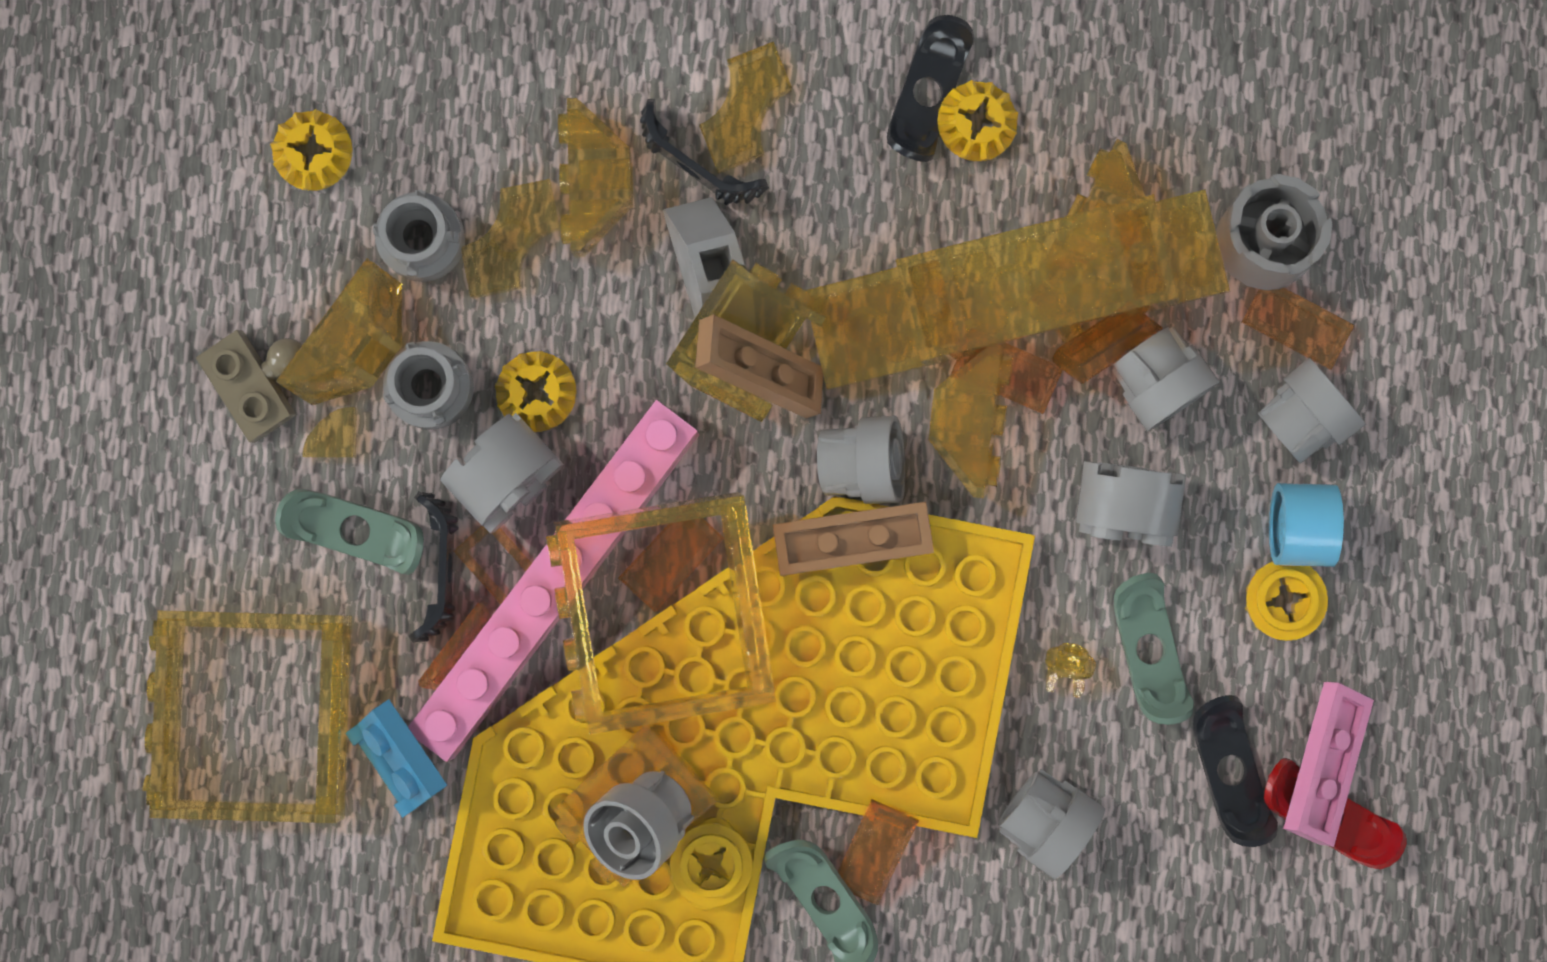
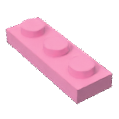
(1328, 764)

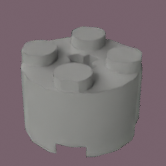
(1300, 226)
(501, 472)
(1130, 500)

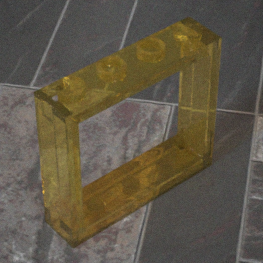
(745, 596)
(163, 735)

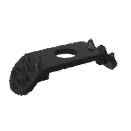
(937, 57)
(729, 188)
(439, 613)
(1239, 807)

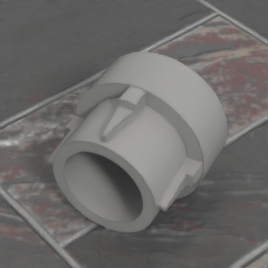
(401, 217)
(406, 369)
(1163, 377)
(1310, 412)
(863, 460)
(1050, 822)
(638, 824)

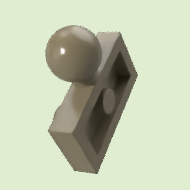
(249, 383)

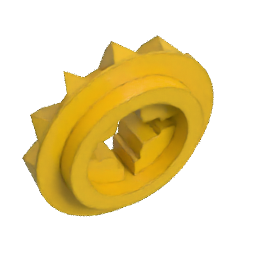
(956, 129)
(325, 168)
(559, 387)
(1305, 614)
(715, 890)

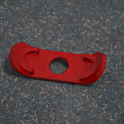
(1361, 833)

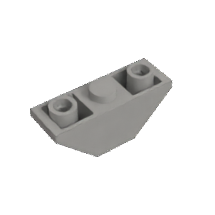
(702, 246)

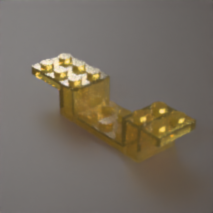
(1018, 286)

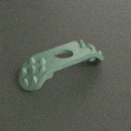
(319, 520)
(1157, 686)
(847, 929)

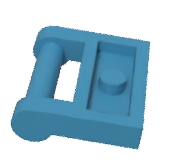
(397, 757)

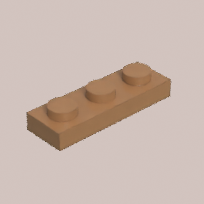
(759, 366)
(853, 538)

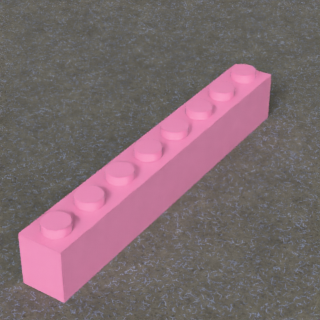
(531, 606)

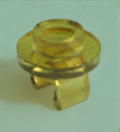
(1071, 662)

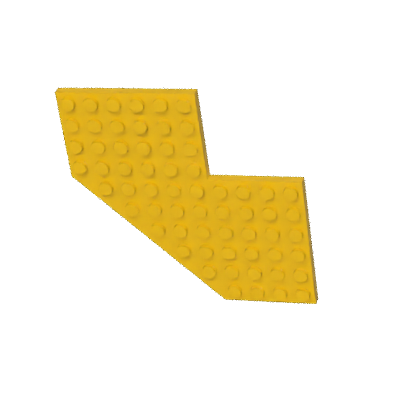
(880, 692)

